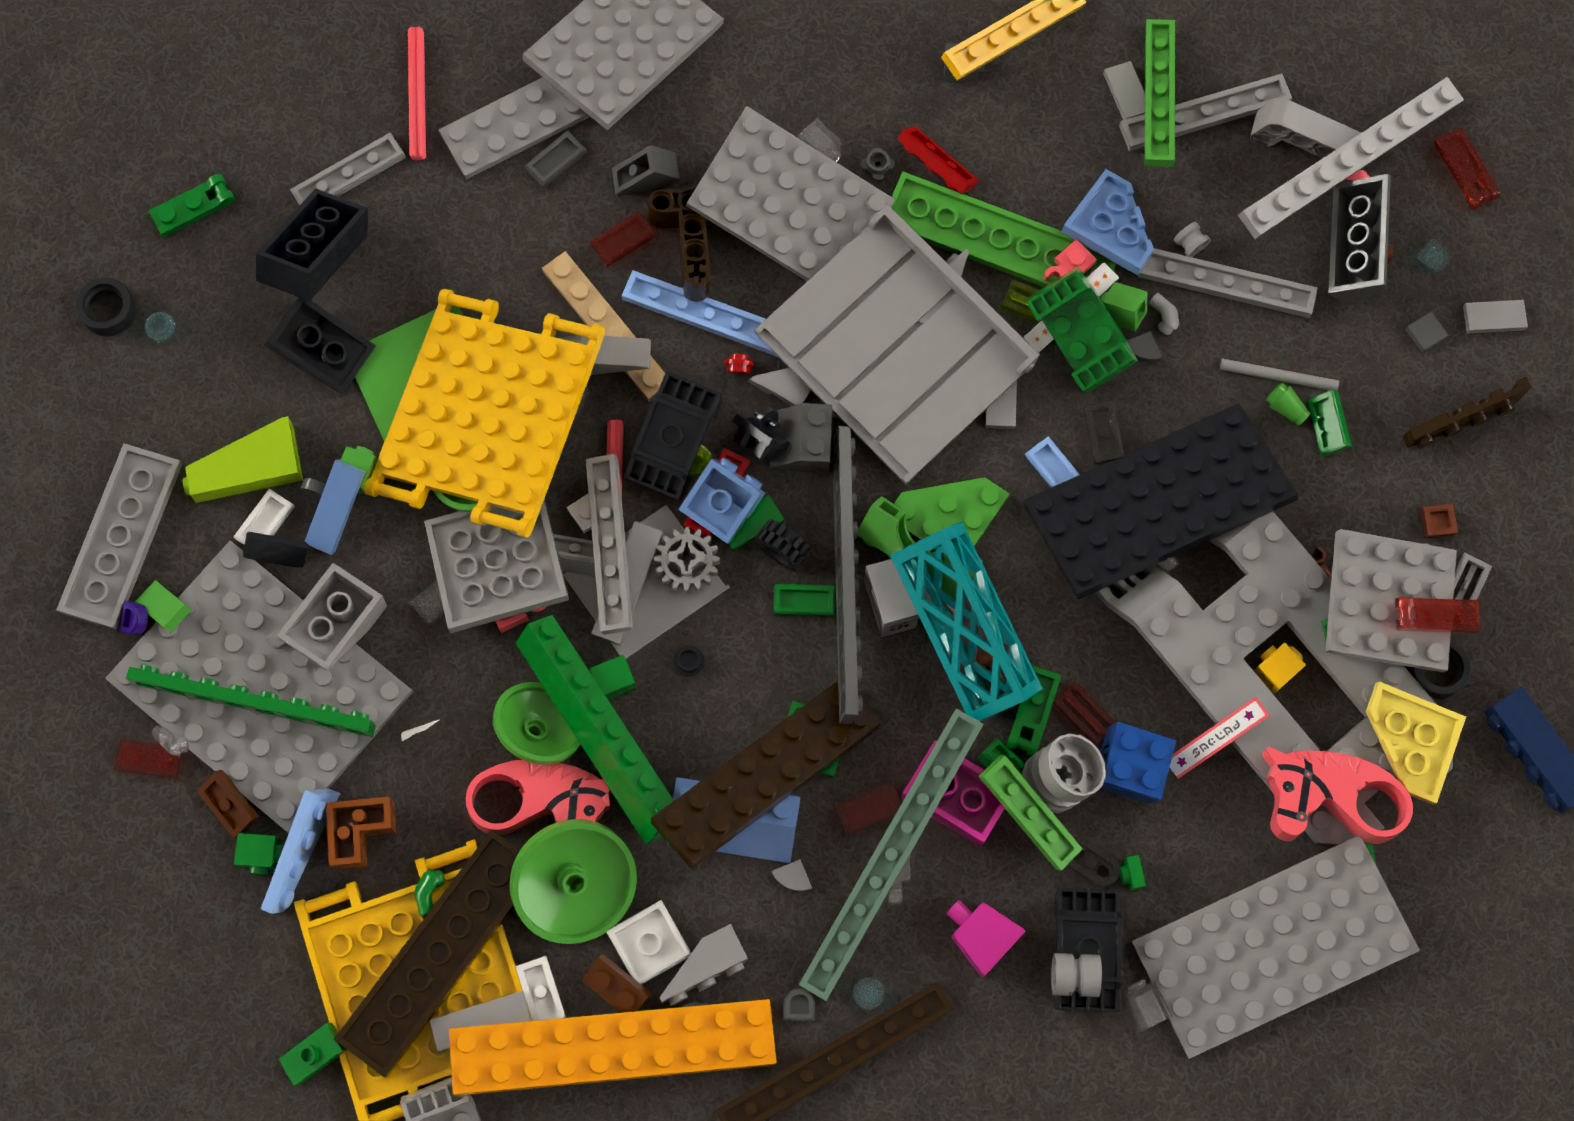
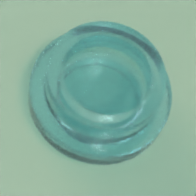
(159, 326)

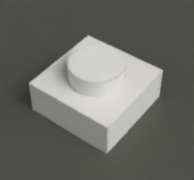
(581, 513)

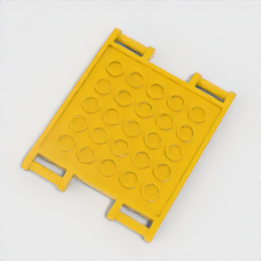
(486, 412)
(355, 949)

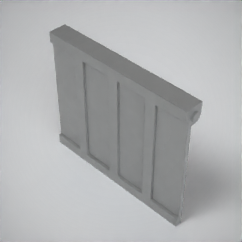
(889, 377)

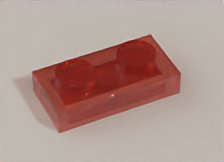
(146, 759)

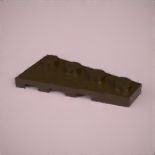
(1469, 413)

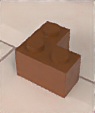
(350, 824)

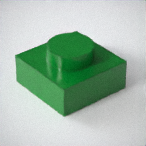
(1132, 873)

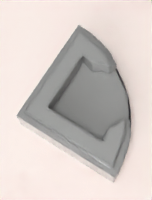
(793, 876)

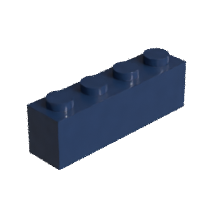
(1536, 745)

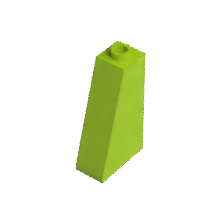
(247, 465)

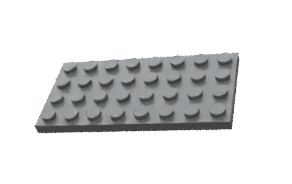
(1275, 946)

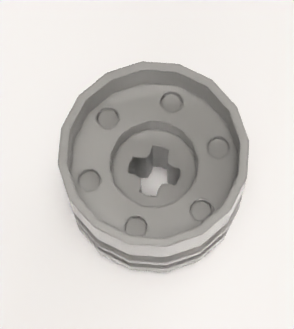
(1065, 772)

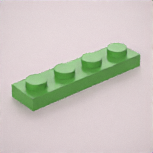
(1030, 812)

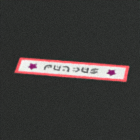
(1218, 737)

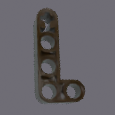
(686, 220)

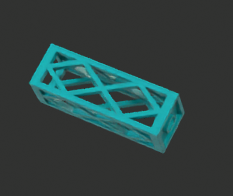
(985, 612)

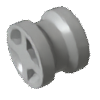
(1192, 239)

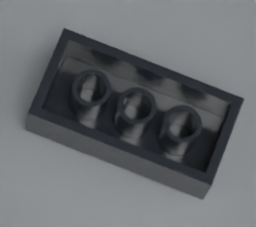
(311, 244)

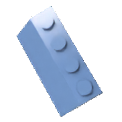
(768, 837)

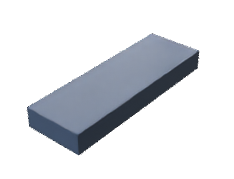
(334, 506)

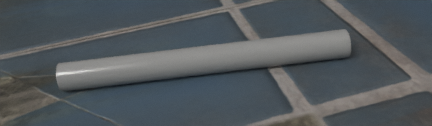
(1279, 375)

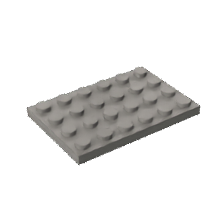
(619, 50)
(784, 196)

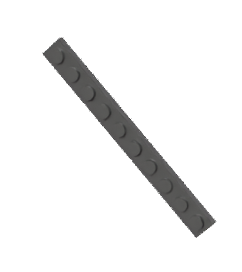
(846, 584)

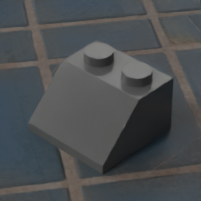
(809, 436)

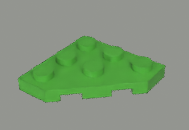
(941, 506)

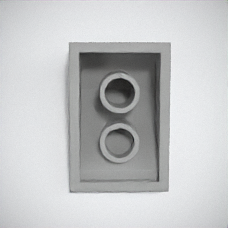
(332, 617)

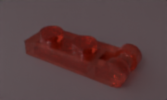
(1467, 168)
(1438, 615)

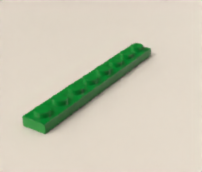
(239, 697)

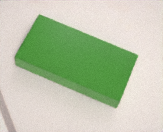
(163, 606)

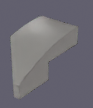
(783, 384)

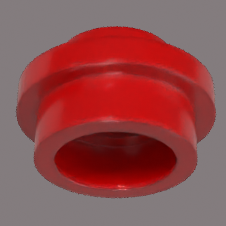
(738, 364)

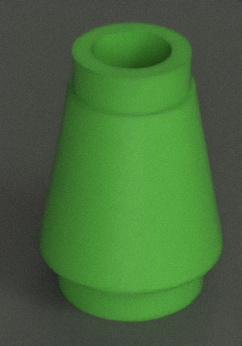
(1288, 404)

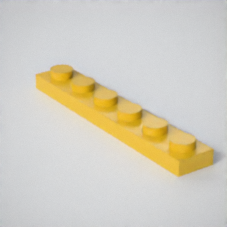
(1006, 34)

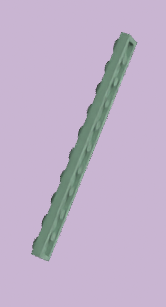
(891, 854)

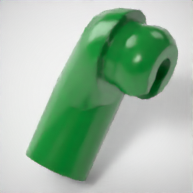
(425, 888)

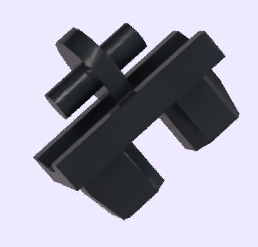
(760, 429)

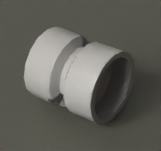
(1076, 975)

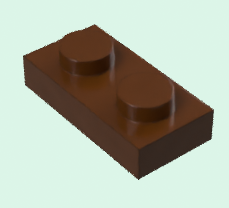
(227, 803)
(616, 985)

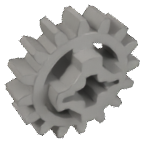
(675, 559)

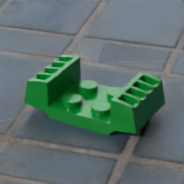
(1082, 329)

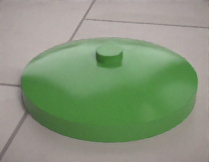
(573, 881)

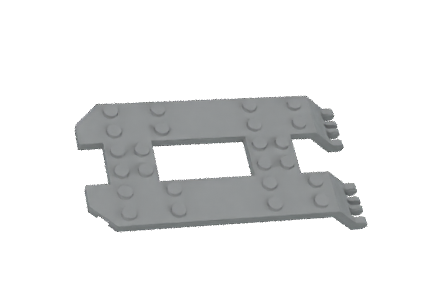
(1209, 648)

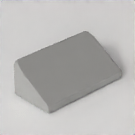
(575, 555)

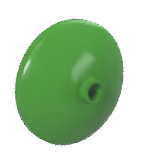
(527, 710)

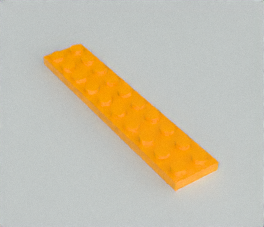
(611, 1047)

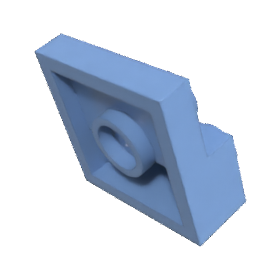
(722, 499)

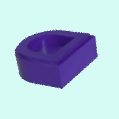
(133, 618)

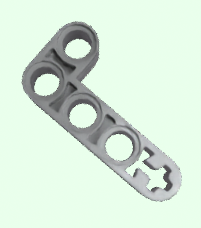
(1300, 127)

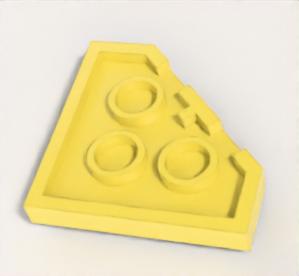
(1415, 738)

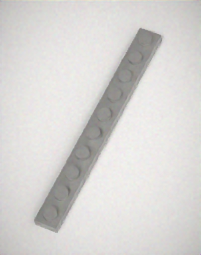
(1350, 158)

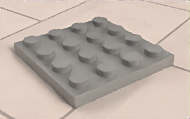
(492, 570)
(1362, 611)

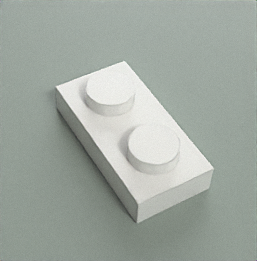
(540, 990)

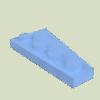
(300, 843)

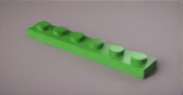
(1159, 93)

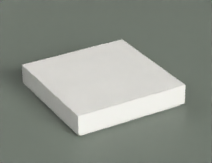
(649, 943)

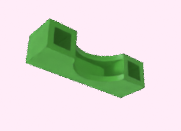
(887, 530)

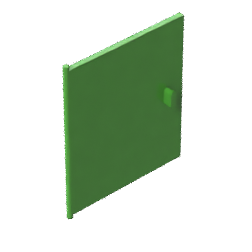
(390, 366)

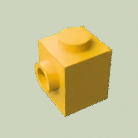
(1279, 666)

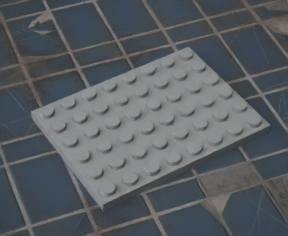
(235, 641)

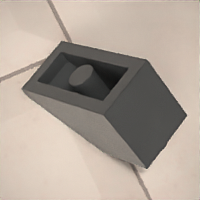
(646, 171)

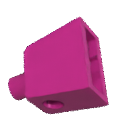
(983, 935)

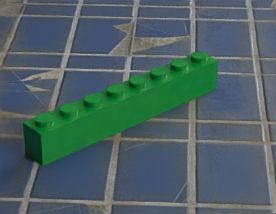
(595, 724)

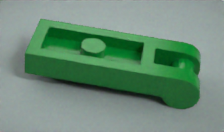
(191, 206)
(1034, 713)

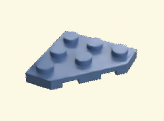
(1111, 223)

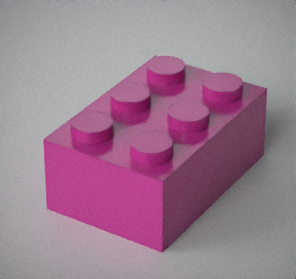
(967, 803)

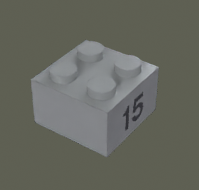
(889, 599)

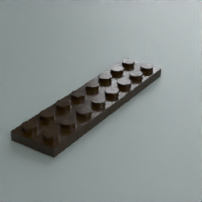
(760, 777)
(433, 958)

